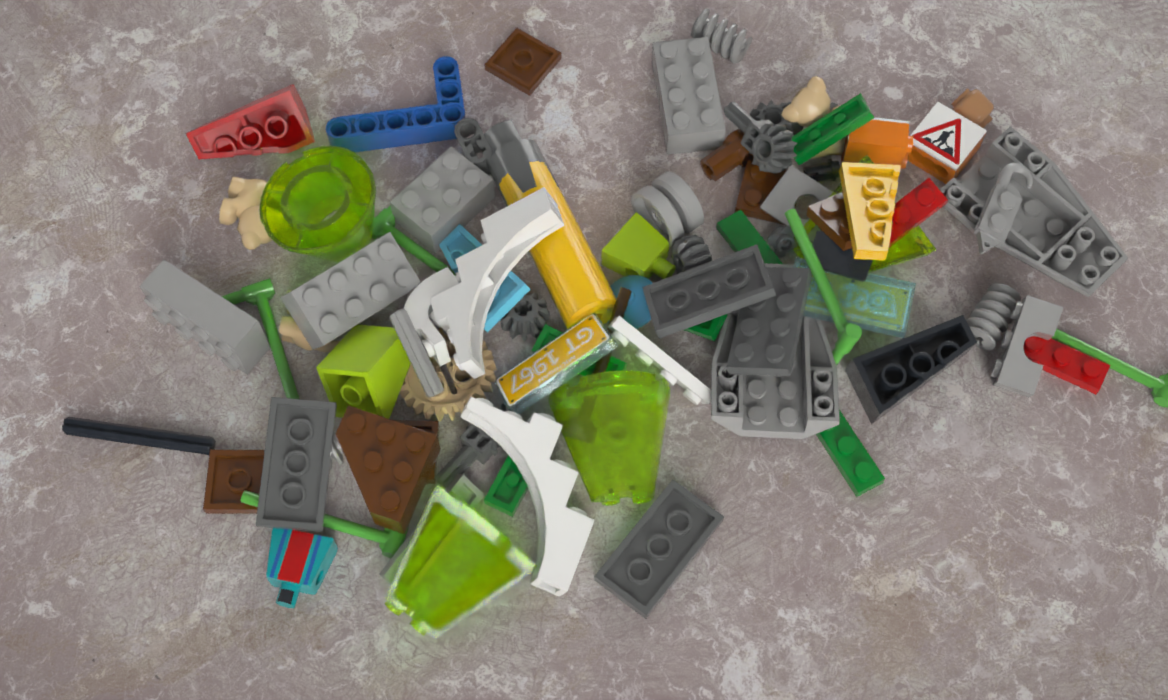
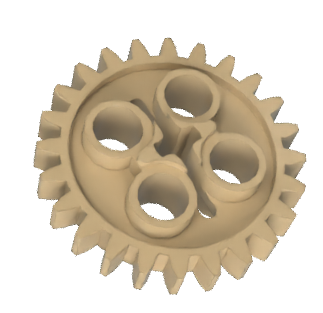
(445, 401)

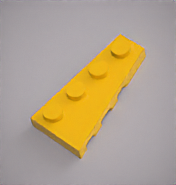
(869, 206)

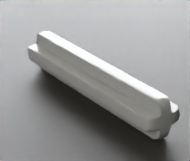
(416, 353)

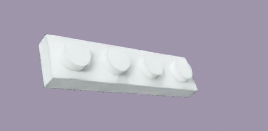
(651, 354)

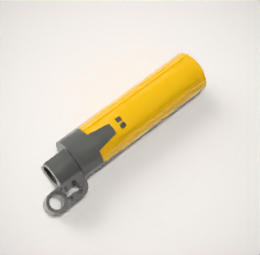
(564, 255)

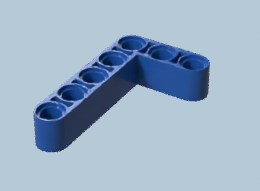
(408, 120)

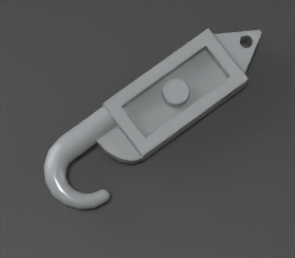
(1000, 208)

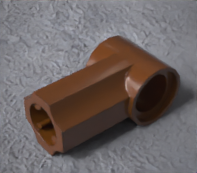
(726, 157)

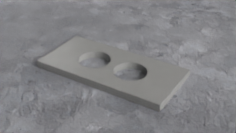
(788, 191)

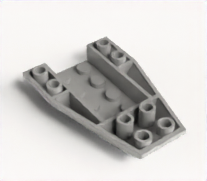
(1053, 223)
(777, 404)

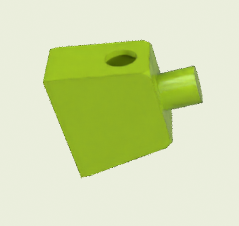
(638, 251)

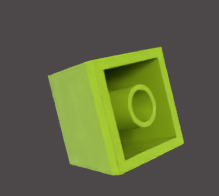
(365, 370)

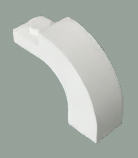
(419, 308)

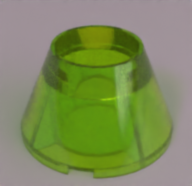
(309, 191)

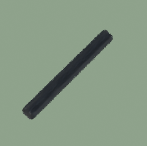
(138, 435)

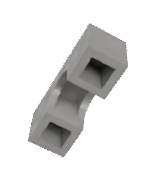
(1031, 319)

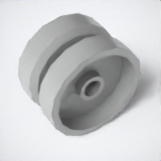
(669, 206)

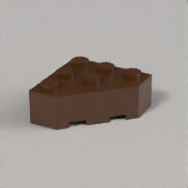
(388, 464)

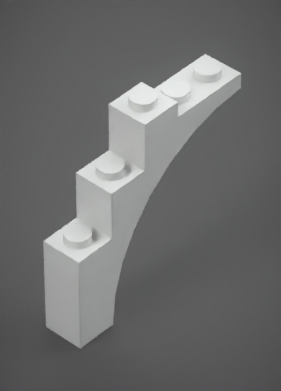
(481, 272)
(550, 483)

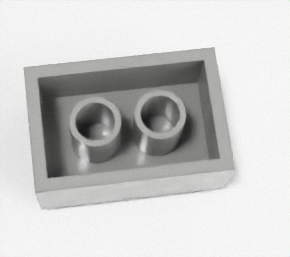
(442, 198)

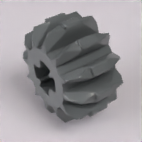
(533, 321)

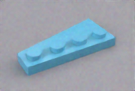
(509, 293)

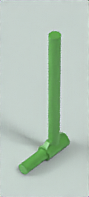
(385, 223)
(260, 294)
(847, 333)
(1158, 385)
(389, 540)

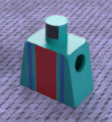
(298, 563)

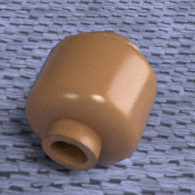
(974, 107)

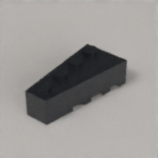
(902, 367)

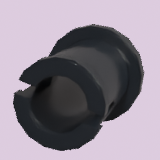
(824, 171)

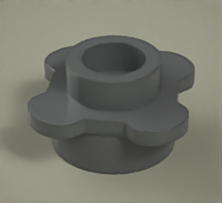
(778, 236)

